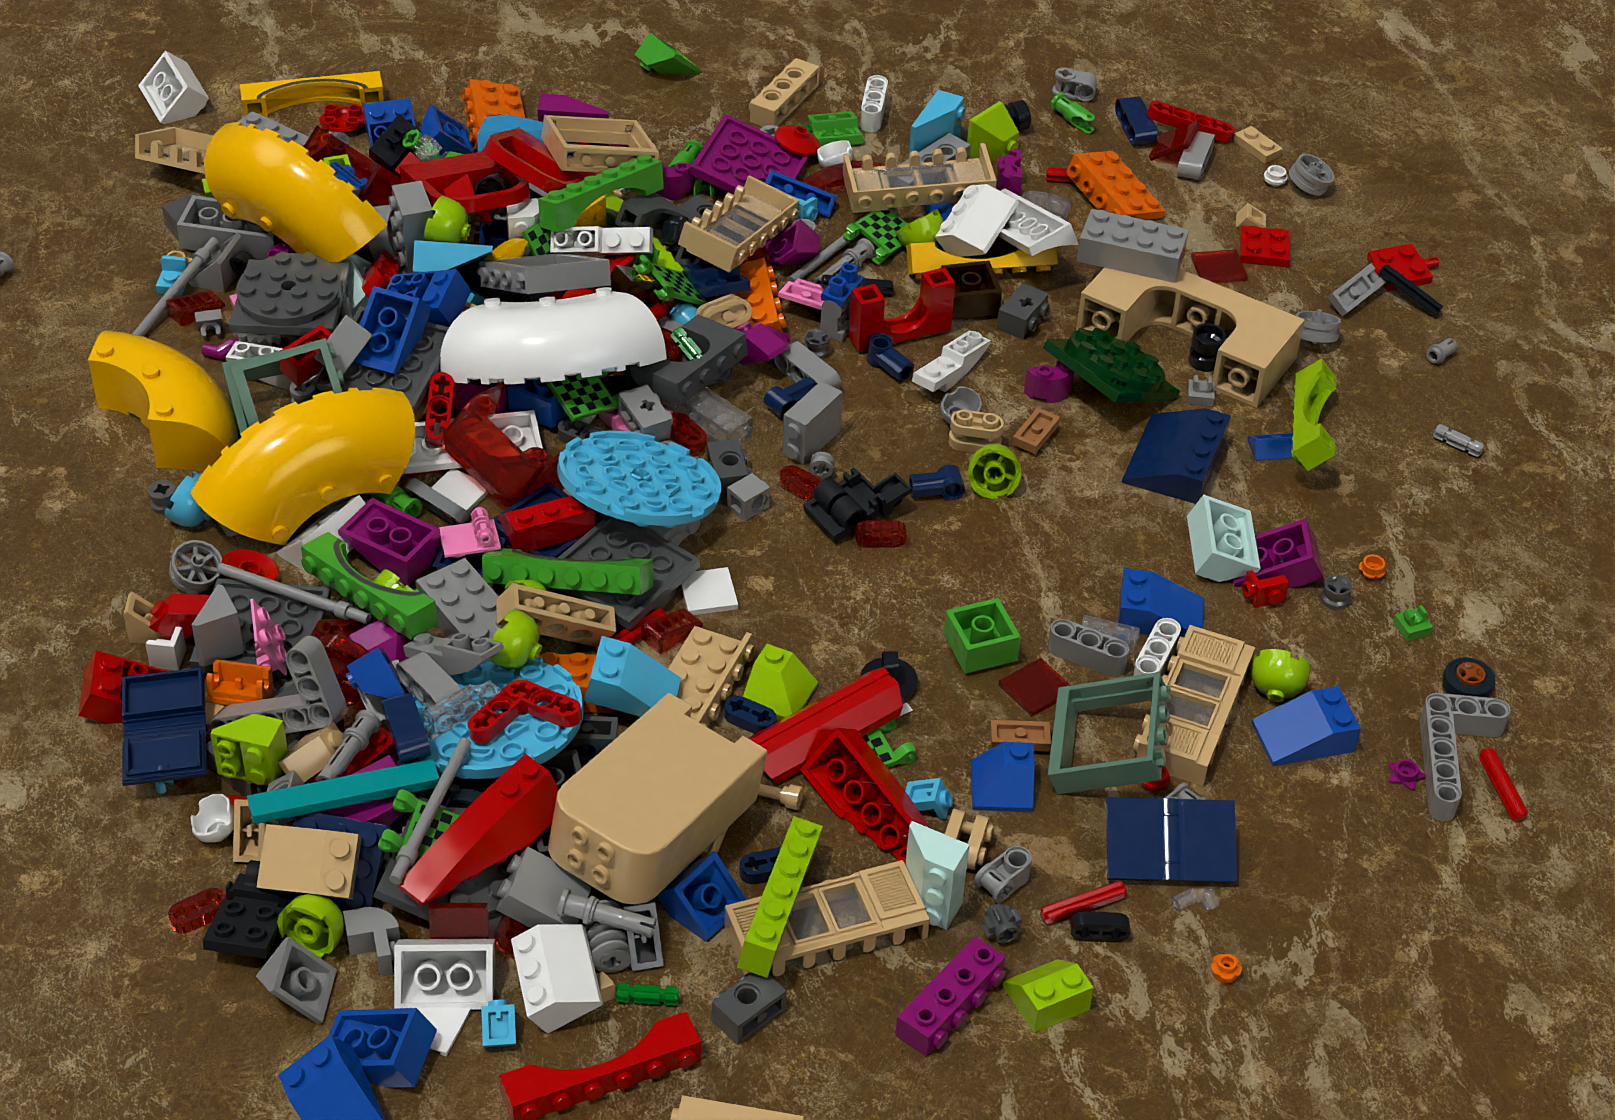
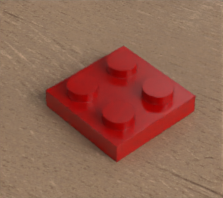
(1264, 246)

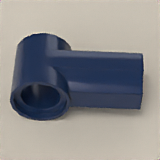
(883, 355)
(781, 400)
(944, 482)

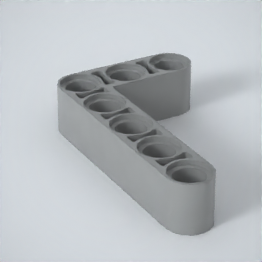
(318, 699)
(1439, 722)

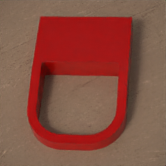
(530, 160)
(443, 172)

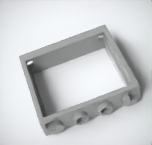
(544, 273)

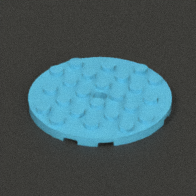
(638, 478)
(522, 736)

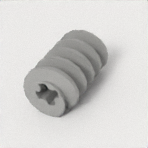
(608, 945)

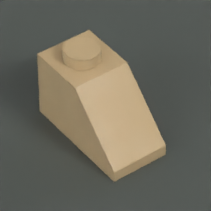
(312, 752)

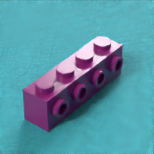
(951, 996)

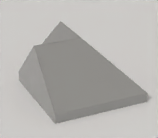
(299, 979)

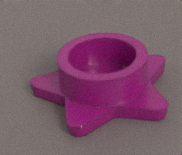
(1405, 766)

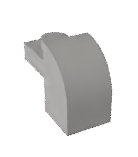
(372, 930)

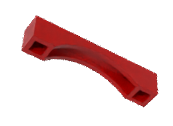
(542, 1090)

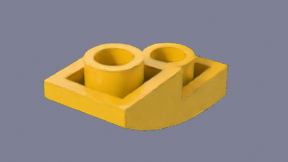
(509, 249)

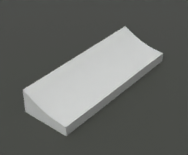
(1035, 228)
(518, 426)

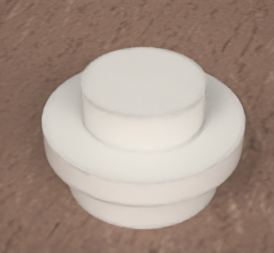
(1275, 175)

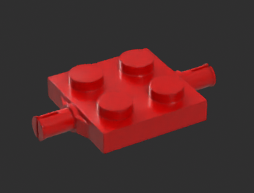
(1406, 261)

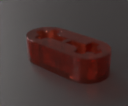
(798, 482)
(880, 534)
(335, 627)
(197, 909)

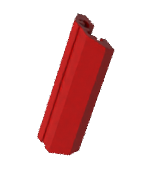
(858, 705)

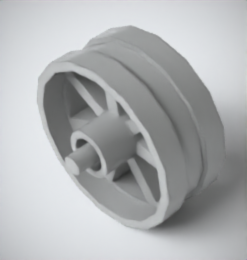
(1311, 174)
(1319, 326)
(195, 566)

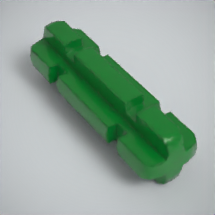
(686, 343)
(647, 994)

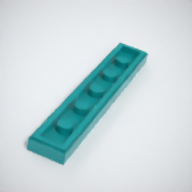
(342, 791)

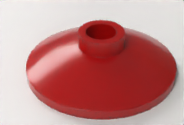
(797, 140)
(252, 562)

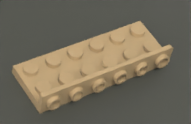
(708, 669)

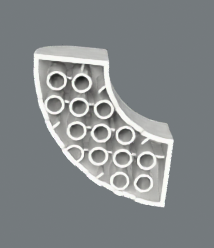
(551, 338)

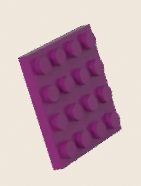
(741, 151)

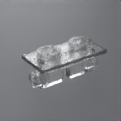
(429, 149)
(1118, 630)

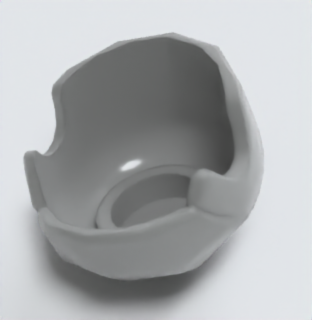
(961, 399)

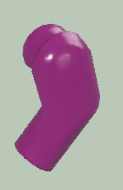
(218, 351)

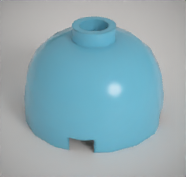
(185, 509)

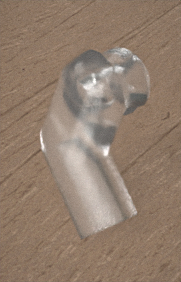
(1193, 896)

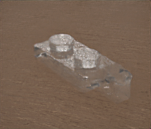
(457, 708)

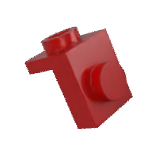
(1264, 591)

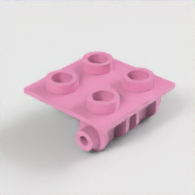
(470, 537)
(268, 639)

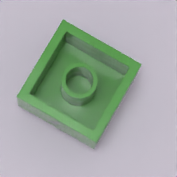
(981, 635)

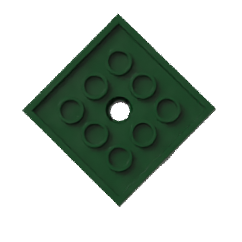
(1113, 366)

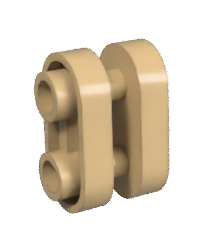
(727, 310)
(974, 430)
(979, 832)

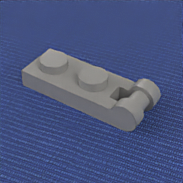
(1356, 290)

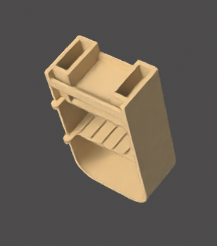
(652, 802)

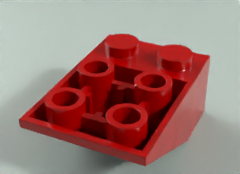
(103, 686)

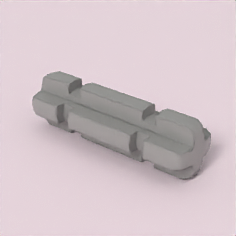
(1458, 440)

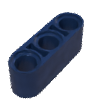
(1135, 122)
(406, 728)

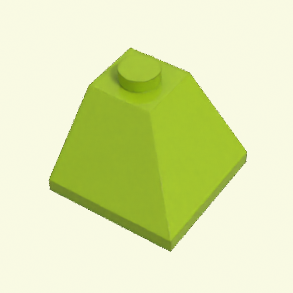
(995, 130)
(780, 682)

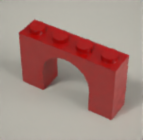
(928, 316)

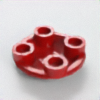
(342, 118)

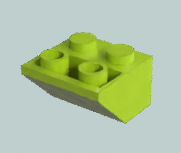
(250, 748)

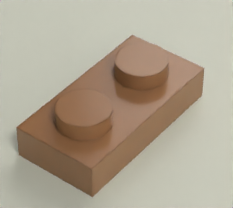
(1036, 430)
(1021, 731)

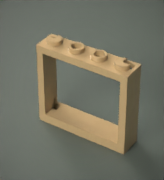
(594, 130)

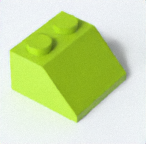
(1050, 993)

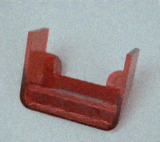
(380, 180)
(492, 456)

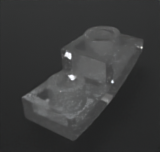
(1050, 202)

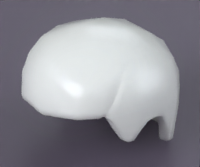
(834, 152)
(214, 819)

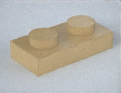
(1258, 144)

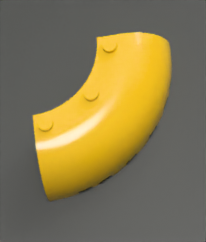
(287, 192)
(170, 395)
(308, 460)

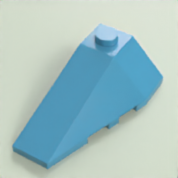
(501, 123)

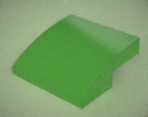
(835, 127)

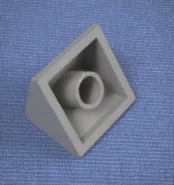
(217, 272)
(217, 629)

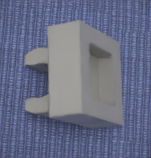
(209, 320)
(1201, 392)

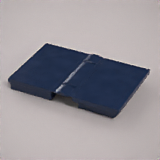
(163, 726)
(1171, 839)

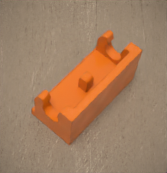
(238, 683)

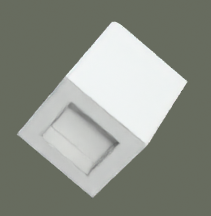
(167, 653)

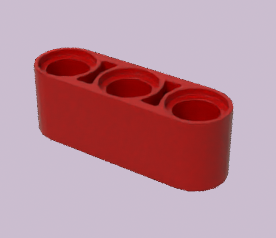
(380, 272)

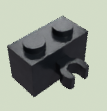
(388, 148)

